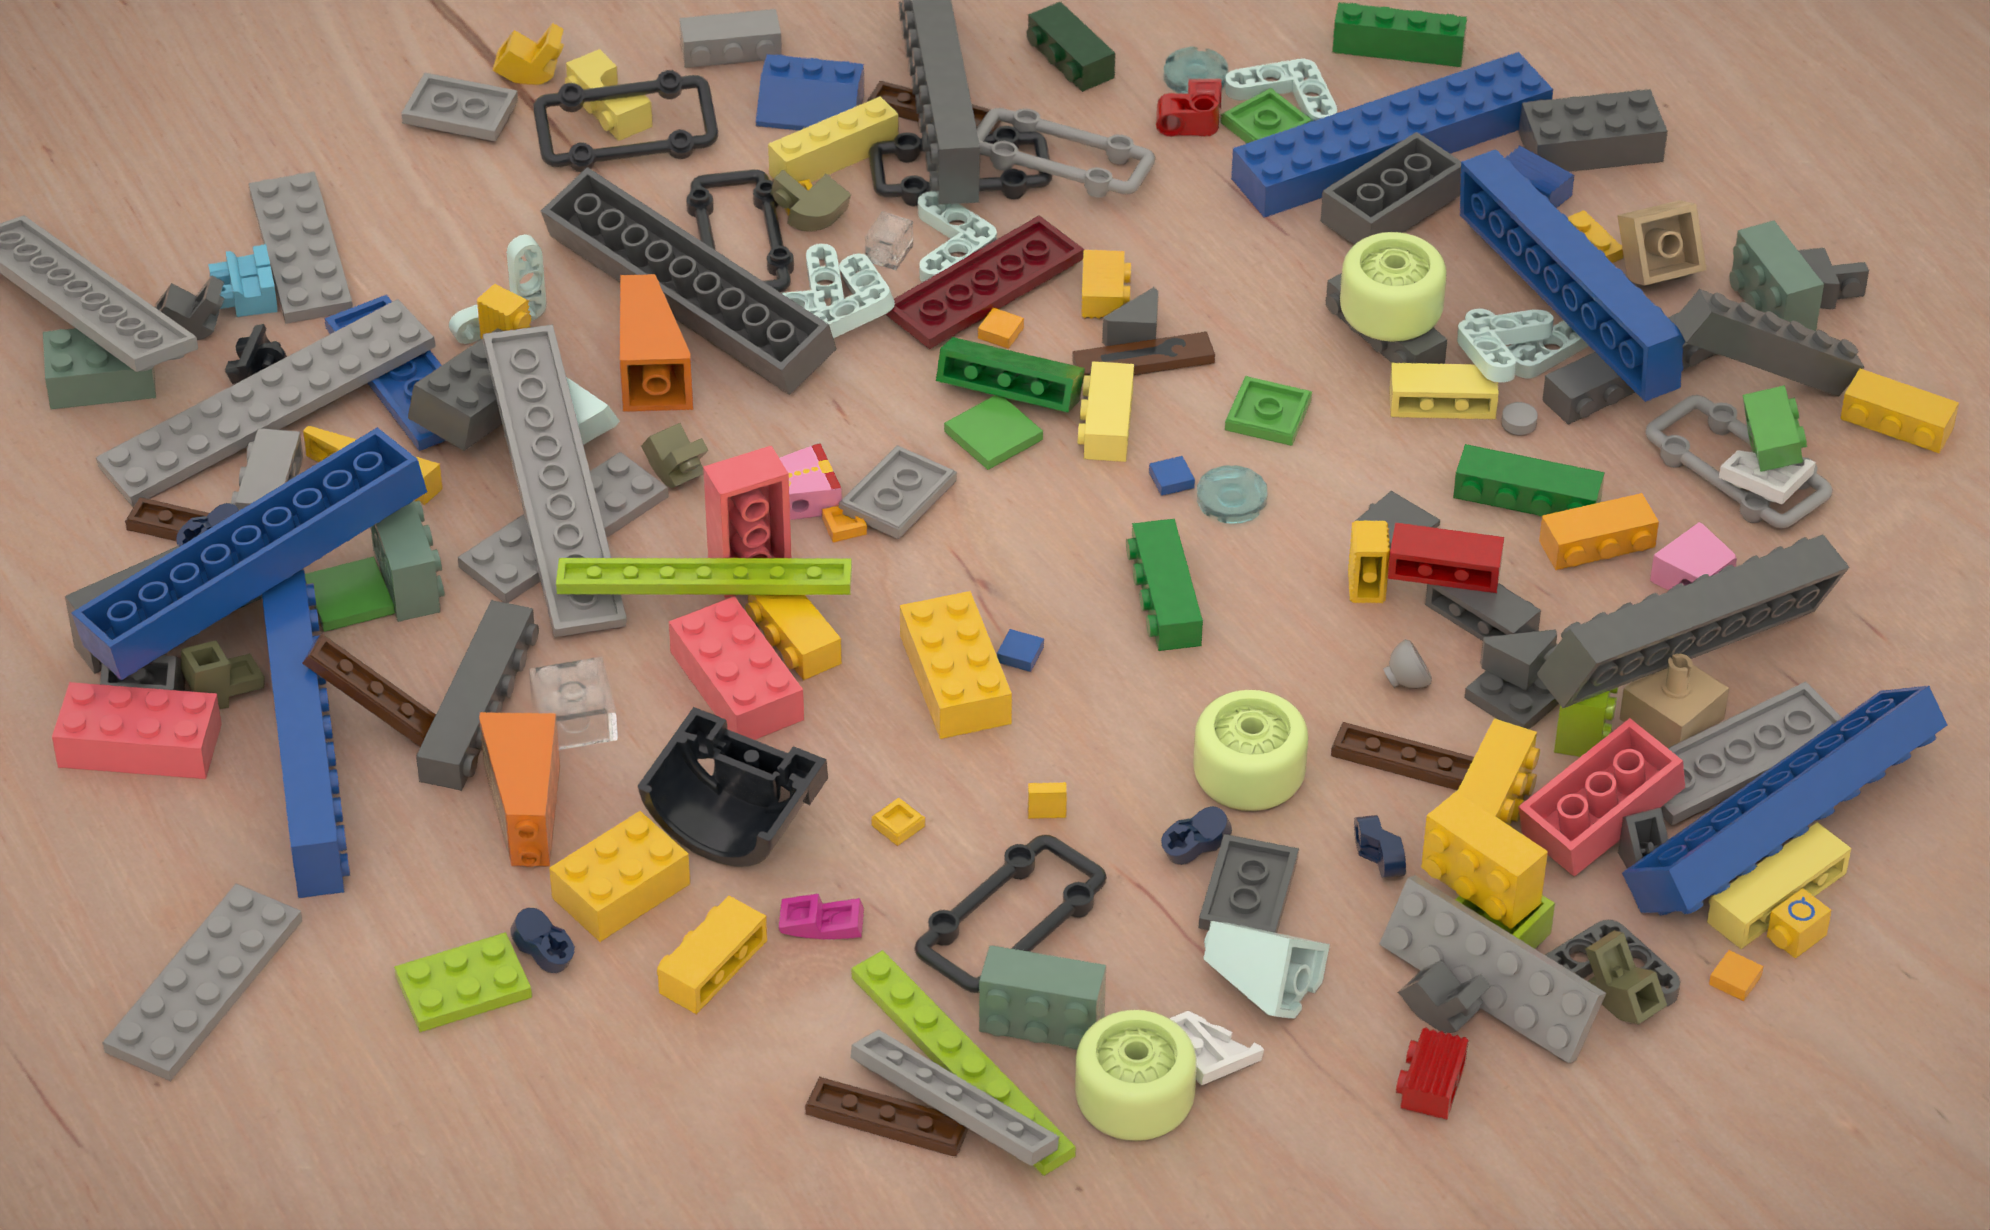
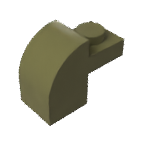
(812, 208)
(674, 456)
(211, 672)
(1630, 991)

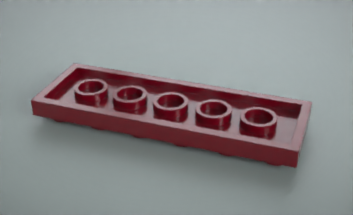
(984, 281)

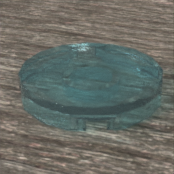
(1193, 64)
(1232, 493)

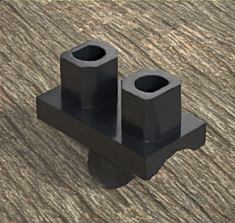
(254, 355)

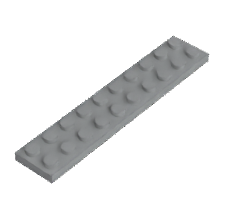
(89, 297)
(265, 401)
(550, 471)

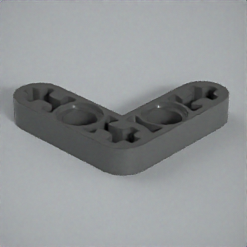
(1639, 950)

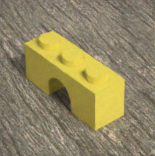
(619, 115)

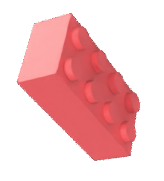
(748, 507)
(736, 669)
(137, 730)
(1585, 804)

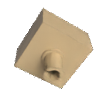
(1662, 242)
(1675, 701)

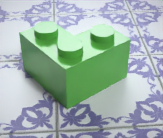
(1774, 428)

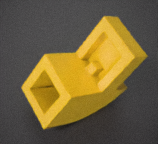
(527, 61)

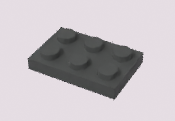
(1509, 701)
(1249, 884)

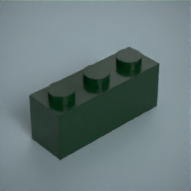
(1071, 46)

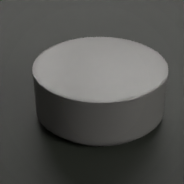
(1519, 418)

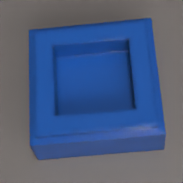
(1171, 475)
(1020, 650)

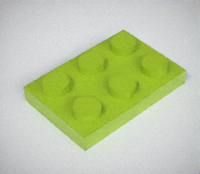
(463, 982)

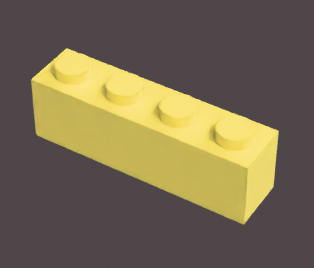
(834, 141)
(1804, 862)

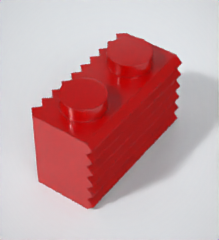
(1433, 1073)

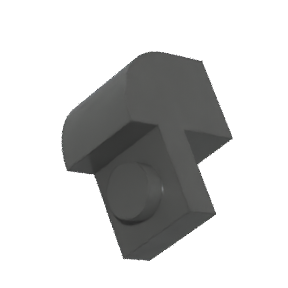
(1839, 280)
(191, 311)
(1442, 999)

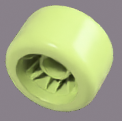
(1393, 286)
(1250, 750)
(1135, 1075)

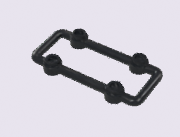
(668, 85)
(909, 145)
(700, 205)
(1018, 864)

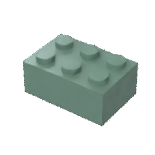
(1775, 275)
(87, 374)
(408, 562)
(1040, 996)

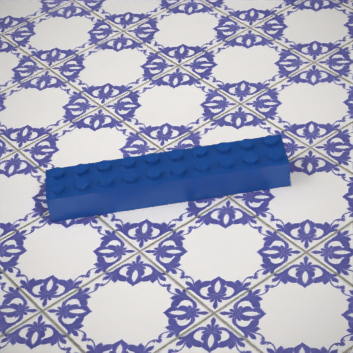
(1448, 111)
(1571, 275)
(249, 553)
(302, 740)
(1784, 801)

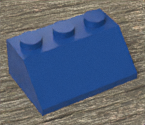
(806, 91)

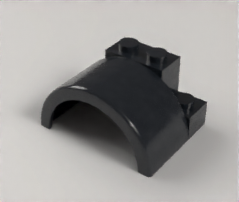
(744, 803)

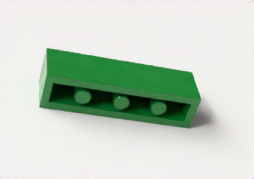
(1399, 34)
(1010, 374)
(1524, 482)
(1165, 585)

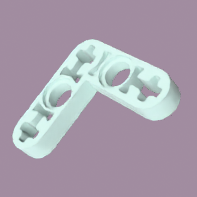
(1290, 74)
(963, 238)
(517, 268)
(814, 299)
(869, 299)
(1486, 340)
(1534, 351)

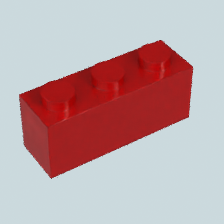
(1445, 557)

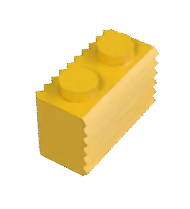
(1104, 282)
(502, 310)
(1368, 561)

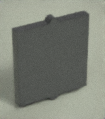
(1397, 509)

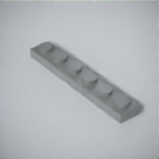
(955, 1097)

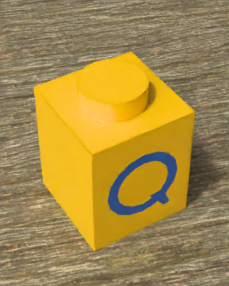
(1798, 923)

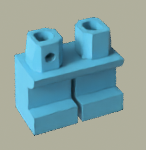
(247, 282)

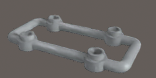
(1096, 180)
(1722, 420)

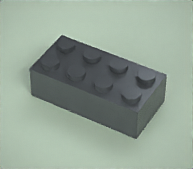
(1595, 130)
(1392, 190)
(458, 399)

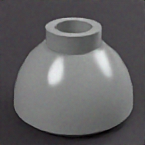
(1407, 667)

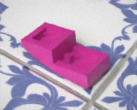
(812, 919)

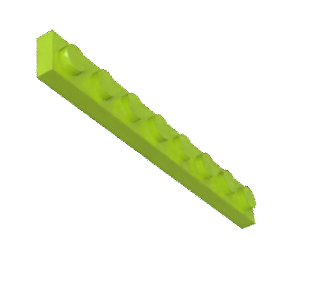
(705, 576)
(948, 1044)

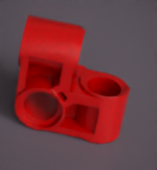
(1192, 112)

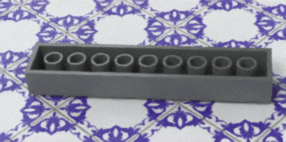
(942, 99)
(699, 283)
(1691, 619)

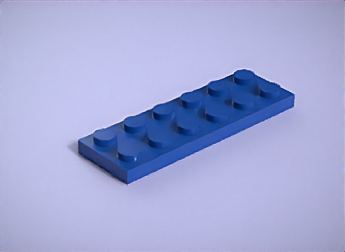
(397, 385)

